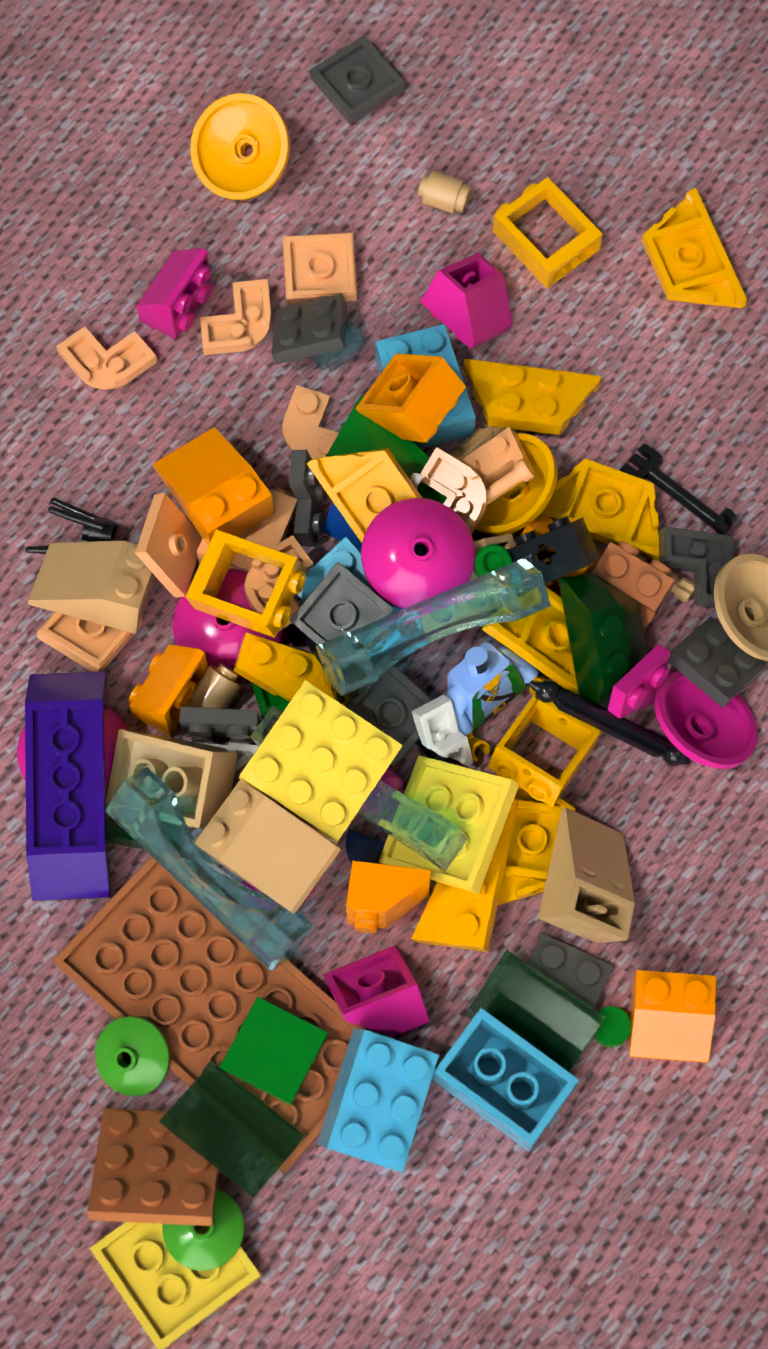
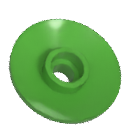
(147, 1050)
(212, 1248)

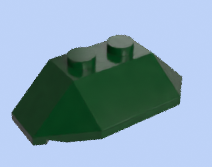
(602, 633)

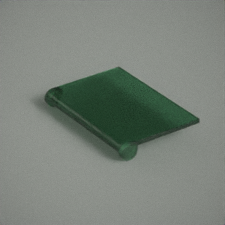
(538, 1010)
(232, 1129)

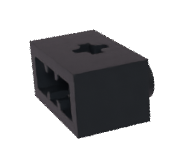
(572, 547)

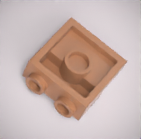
(636, 578)

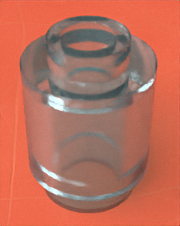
(353, 342)

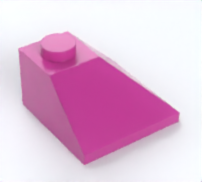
(378, 993)

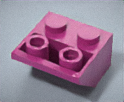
(177, 292)
(470, 300)

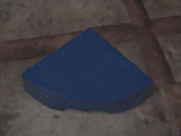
(362, 848)

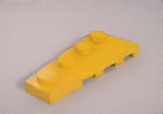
(280, 667)
(462, 917)

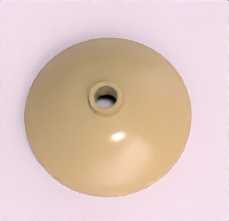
(743, 603)

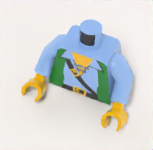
(484, 685)

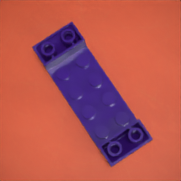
(66, 786)

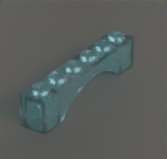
(372, 649)
(398, 815)
(153, 818)

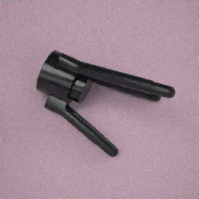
(94, 527)

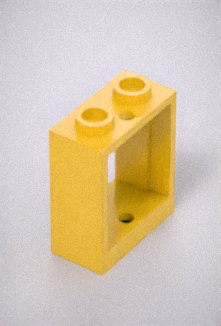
(564, 260)
(214, 568)
(530, 777)

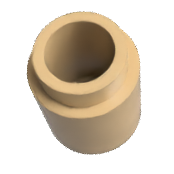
(444, 192)
(216, 688)

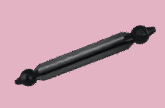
(602, 719)

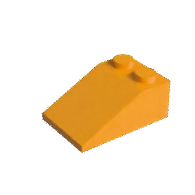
(215, 486)

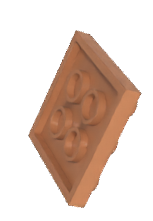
(149, 1173)

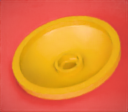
(221, 143)
(527, 499)

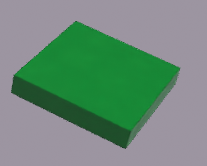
(274, 1051)

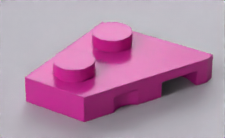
(640, 684)

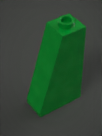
(363, 435)

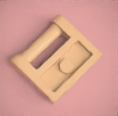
(501, 464)

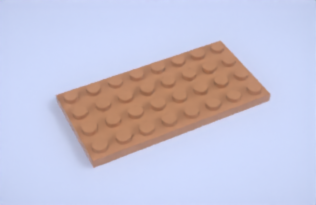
(179, 967)

